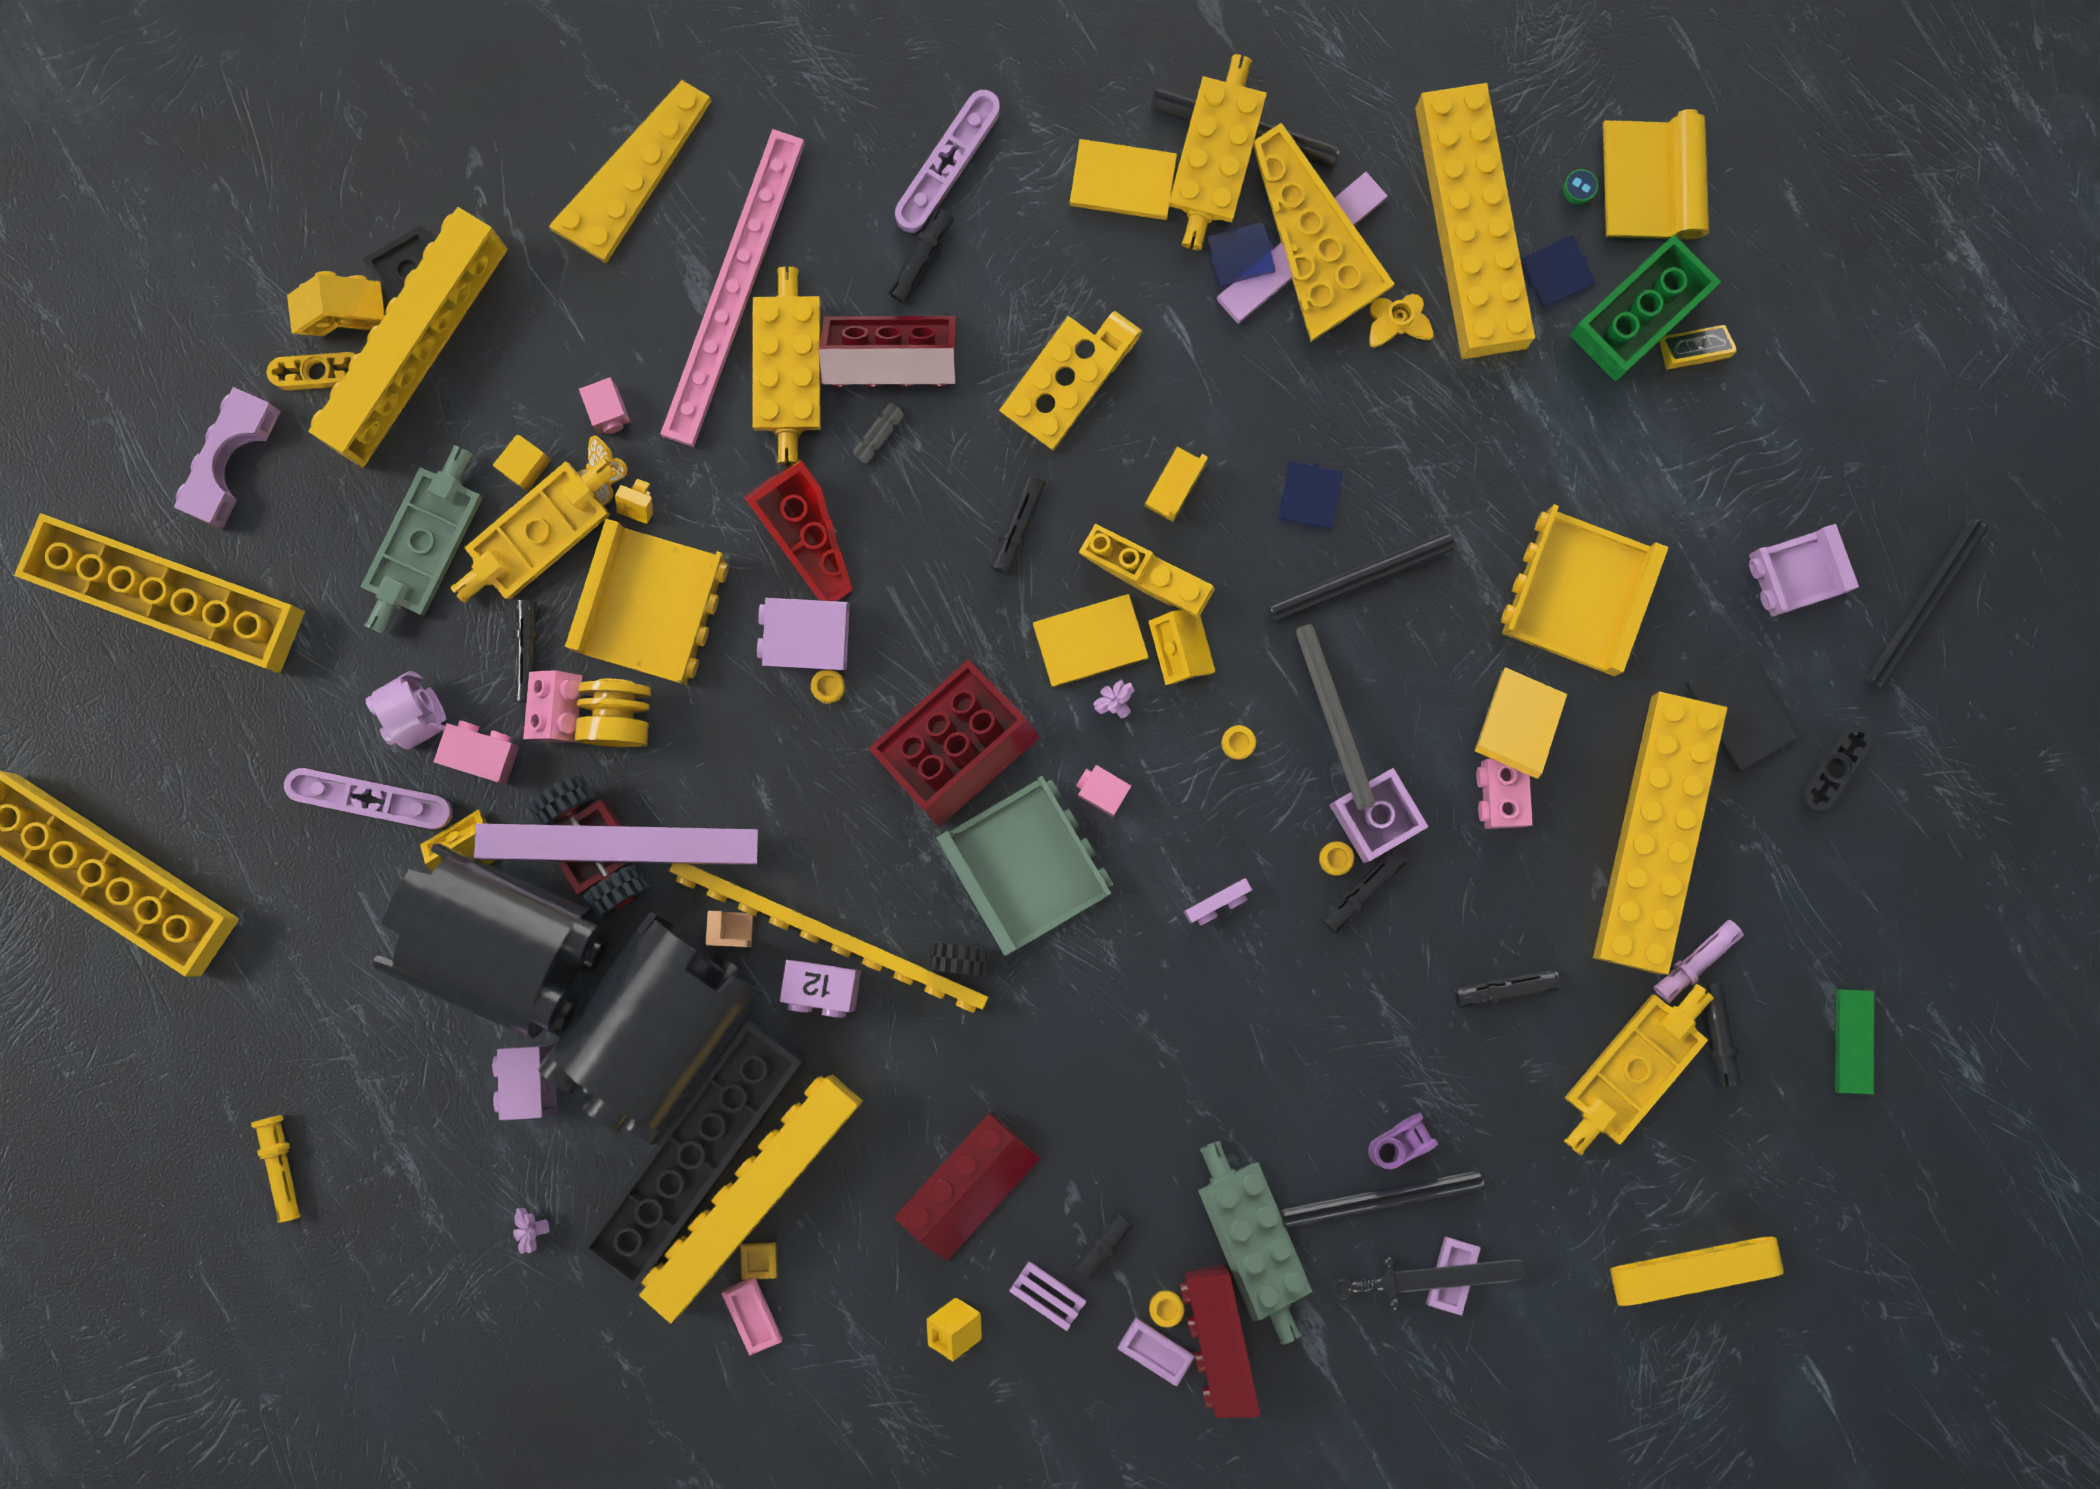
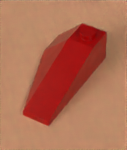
(798, 520)

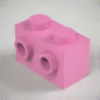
(552, 706)
(476, 753)
(1505, 796)

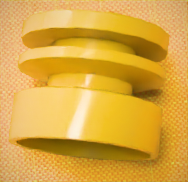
(612, 713)

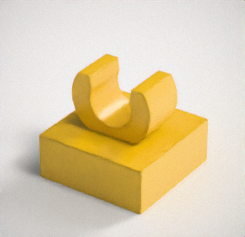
(635, 502)

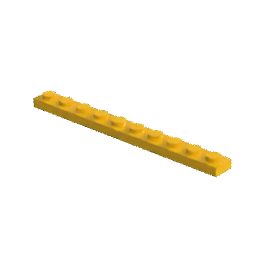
(842, 942)

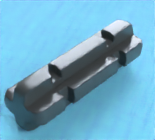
(878, 433)

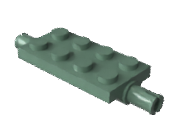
(421, 541)
(1254, 1241)

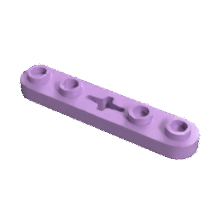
(965, 135)
(338, 791)

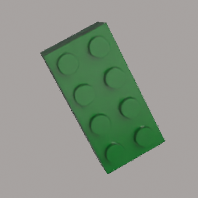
(1644, 308)

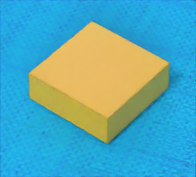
(759, 1260)

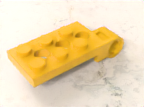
(1111, 345)

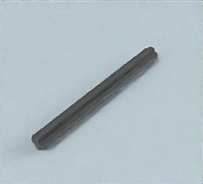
(1335, 717)

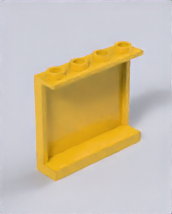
(1583, 592)

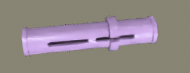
(1688, 970)

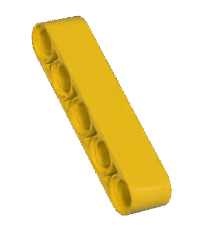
(1696, 1271)

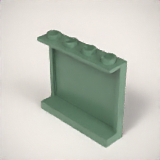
(1025, 865)

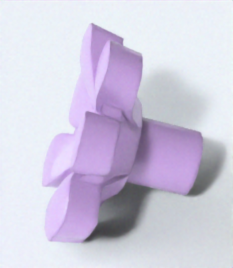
(1115, 699)
(528, 1230)

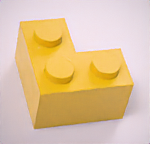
(335, 302)

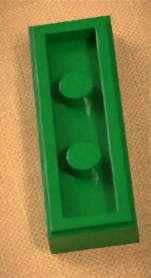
(1854, 1042)

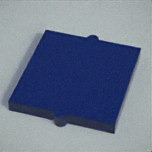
(1241, 254)
(1557, 271)
(1310, 495)

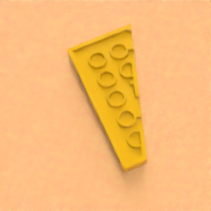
(1323, 249)

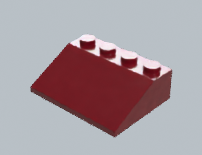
(954, 743)

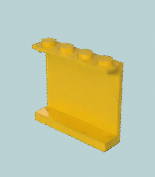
(647, 603)

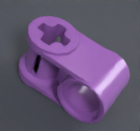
(1408, 1141)

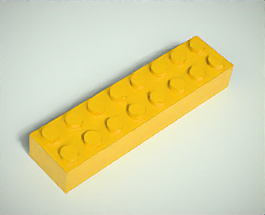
(1474, 221)
(409, 337)
(160, 593)
(1660, 833)
(109, 879)
(745, 1203)

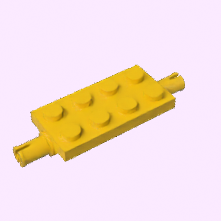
(1217, 150)
(786, 364)
(536, 531)
(1636, 1068)

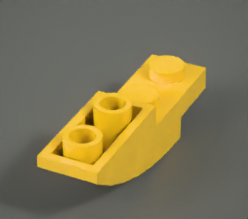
(1145, 571)

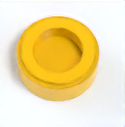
(828, 686)
(1238, 742)
(1336, 858)
(1166, 1308)

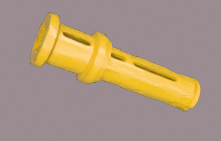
(274, 1150)

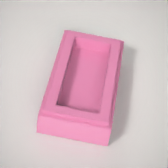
(752, 1315)

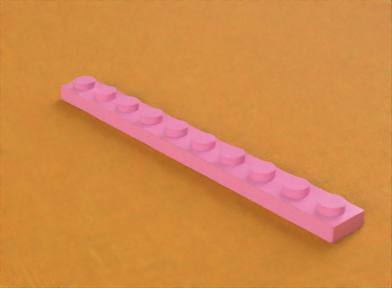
(733, 288)

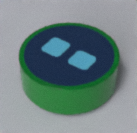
(1580, 186)

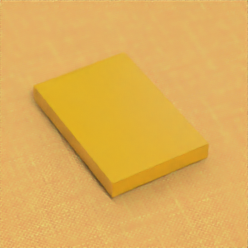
(1123, 179)
(1090, 640)
(1521, 723)

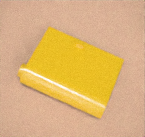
(1656, 178)

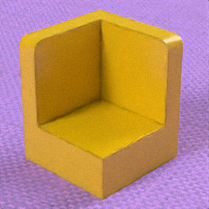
(522, 462)
(954, 1329)

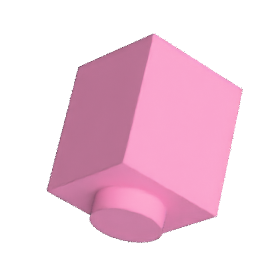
(604, 406)
(1102, 790)

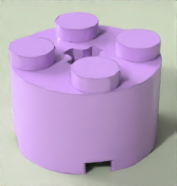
(407, 711)

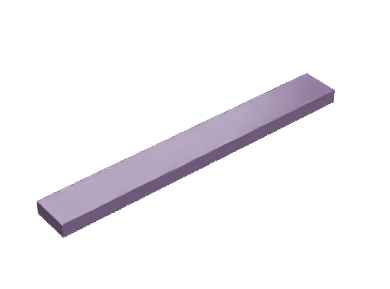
(615, 844)

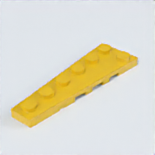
(619, 190)

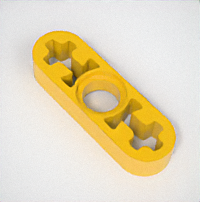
(292, 363)

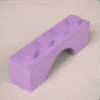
(240, 421)

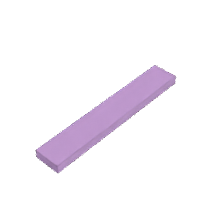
(1247, 295)

